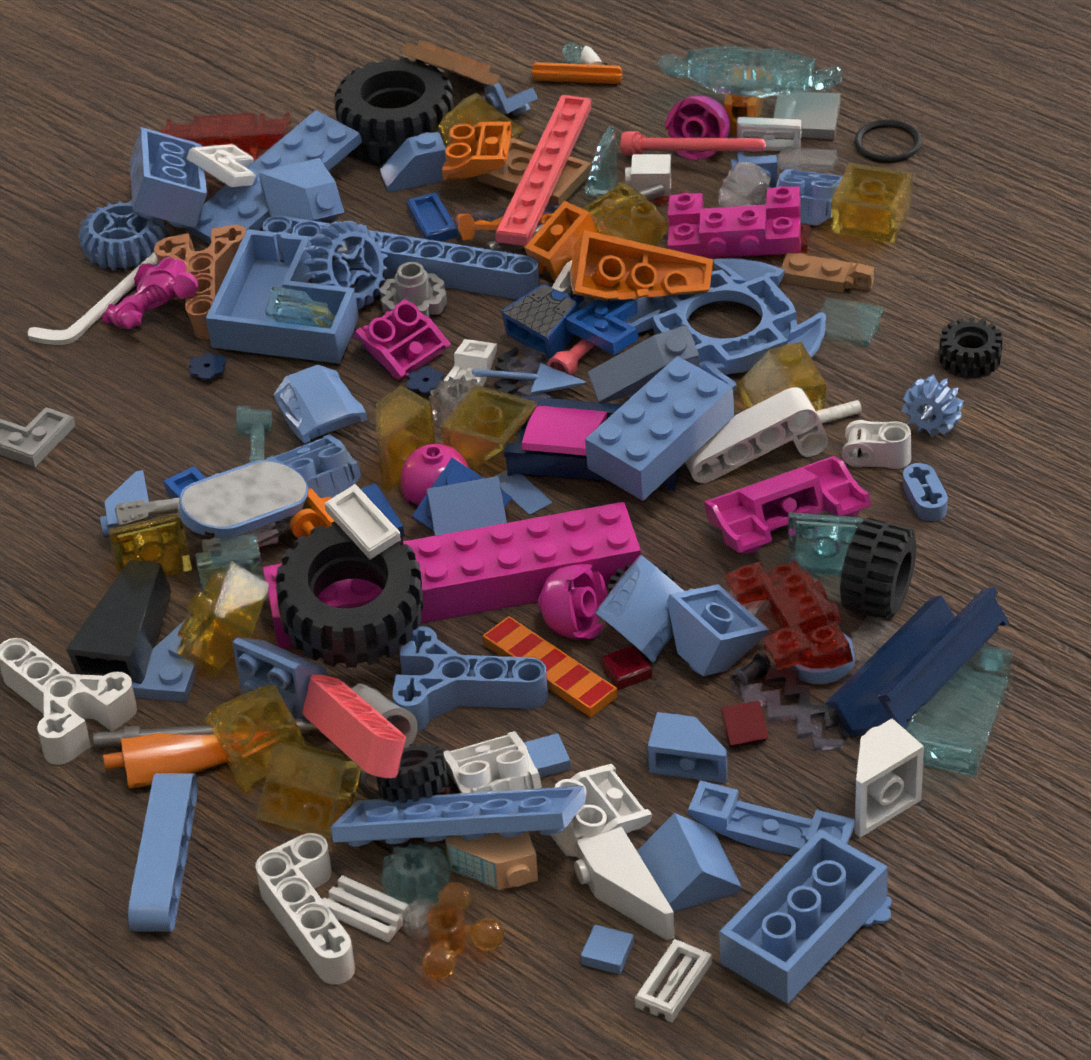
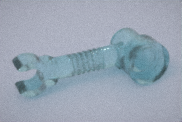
(254, 422)

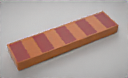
(564, 674)

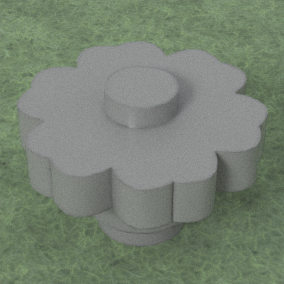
(416, 287)

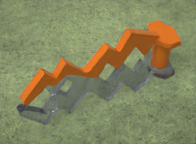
(468, 222)

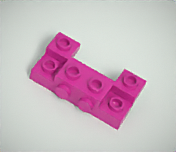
(737, 229)
(763, 507)

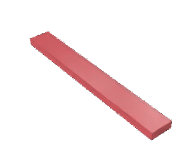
(543, 171)

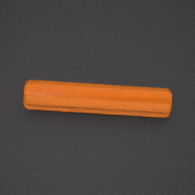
(577, 73)

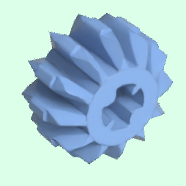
(932, 406)

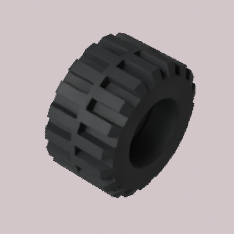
(878, 568)

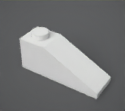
(623, 881)

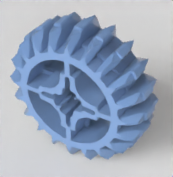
(119, 236)
(356, 259)

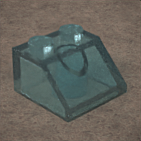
(820, 541)

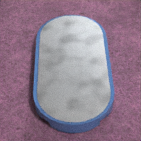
(242, 499)

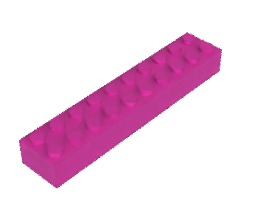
(495, 563)

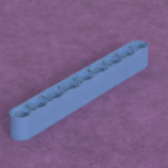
(457, 265)

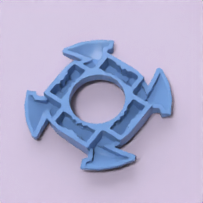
(742, 283)

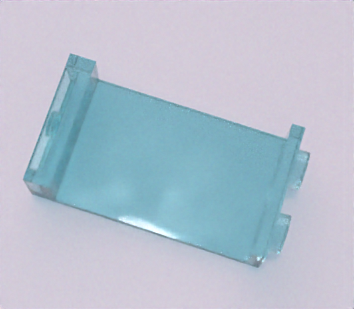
(963, 712)

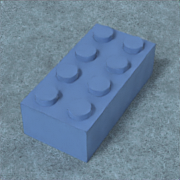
(165, 180)
(659, 428)
(803, 915)

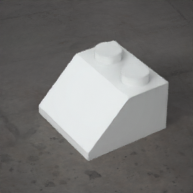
(886, 775)

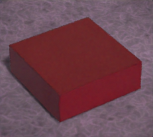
(626, 667)
(744, 723)

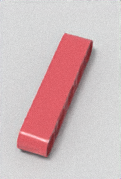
(354, 726)

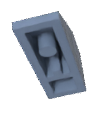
(638, 365)

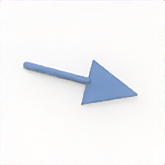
(545, 380)

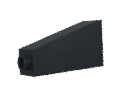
(123, 624)

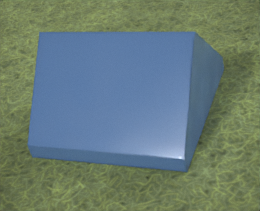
(688, 863)

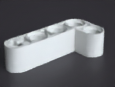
(759, 431)
(288, 886)

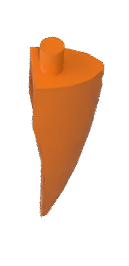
(164, 754)

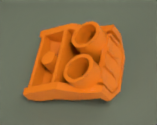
(476, 149)

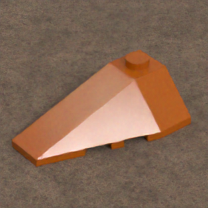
(626, 269)

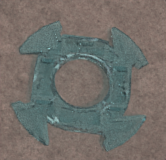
(750, 71)

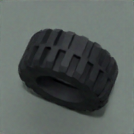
(391, 104)
(349, 633)

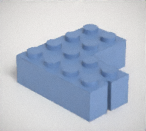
(238, 311)

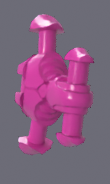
(155, 287)

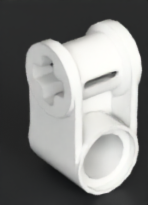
(880, 442)

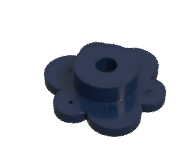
(207, 366)
(424, 380)

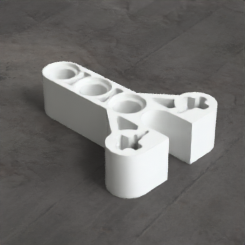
(65, 699)

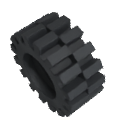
(970, 348)
(419, 774)

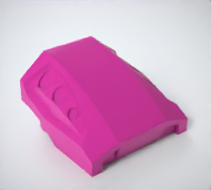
(402, 339)

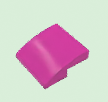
(561, 429)

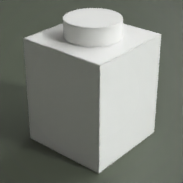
(649, 171)

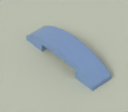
(760, 826)

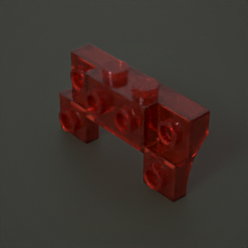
(232, 129)
(801, 609)

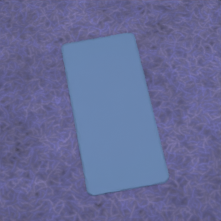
(523, 492)

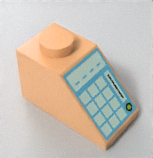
(494, 859)

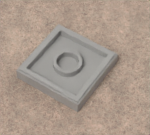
(814, 109)

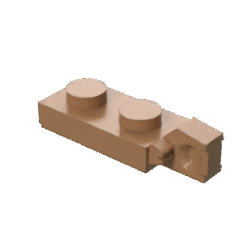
(826, 273)

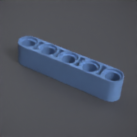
(163, 853)

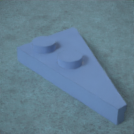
(168, 674)

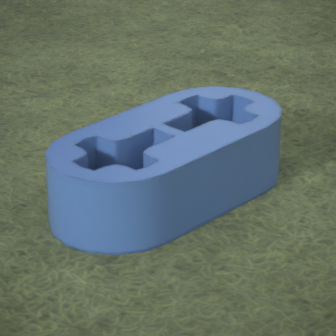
(917, 493)

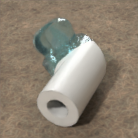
(580, 54)

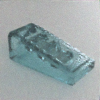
(604, 166)

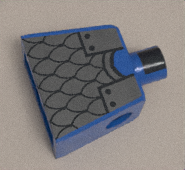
(540, 318)

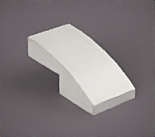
(472, 356)

